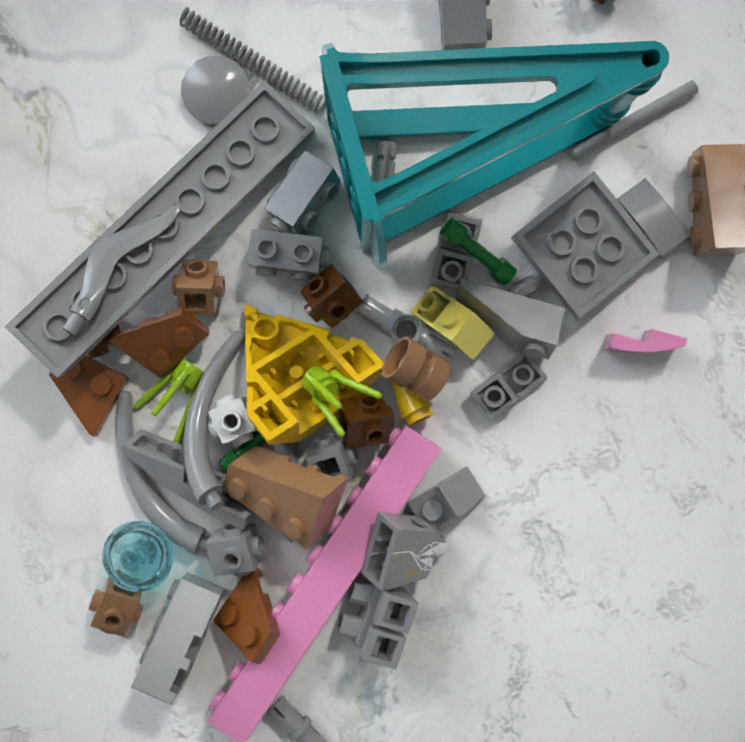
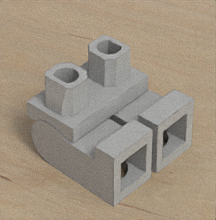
(379, 622)

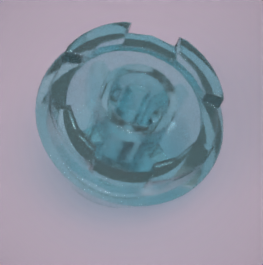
(137, 556)

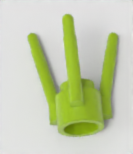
(183, 377)
(324, 388)

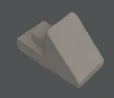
(448, 498)

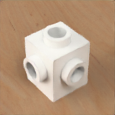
(219, 426)

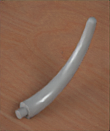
(195, 448)
(153, 506)

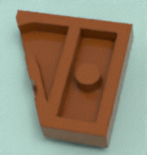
(161, 340)
(91, 391)
(249, 619)

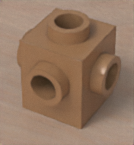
(198, 287)
(115, 609)

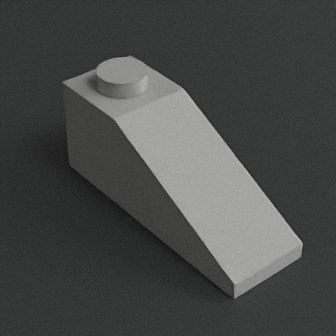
(516, 319)

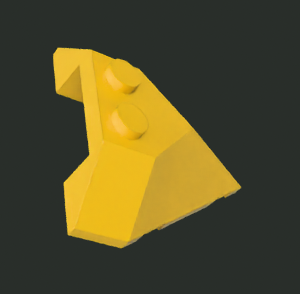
(276, 361)

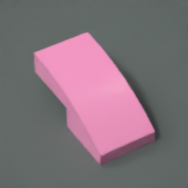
(651, 342)

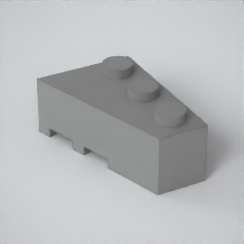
(464, 24)
(177, 637)

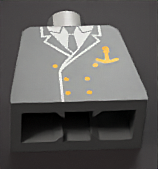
(401, 550)

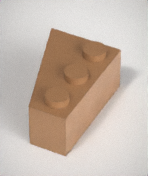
(717, 200)
(285, 494)

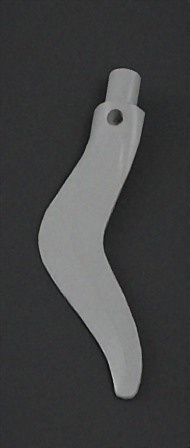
(103, 261)

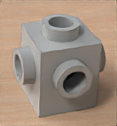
(332, 456)
(235, 550)

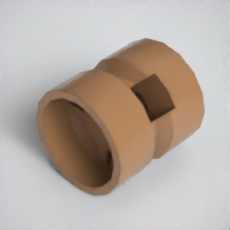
(415, 368)

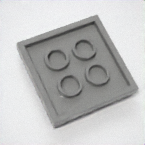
(585, 245)

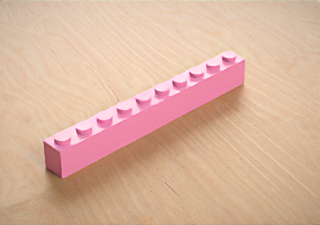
(324, 583)

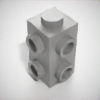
(302, 194)
(287, 253)

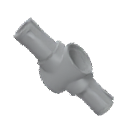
(389, 320)

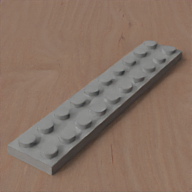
(205, 187)

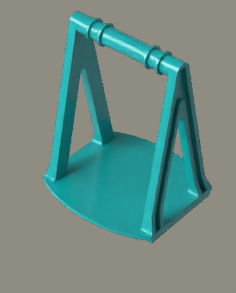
(592, 92)

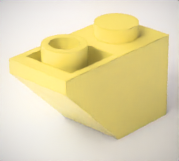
(453, 322)

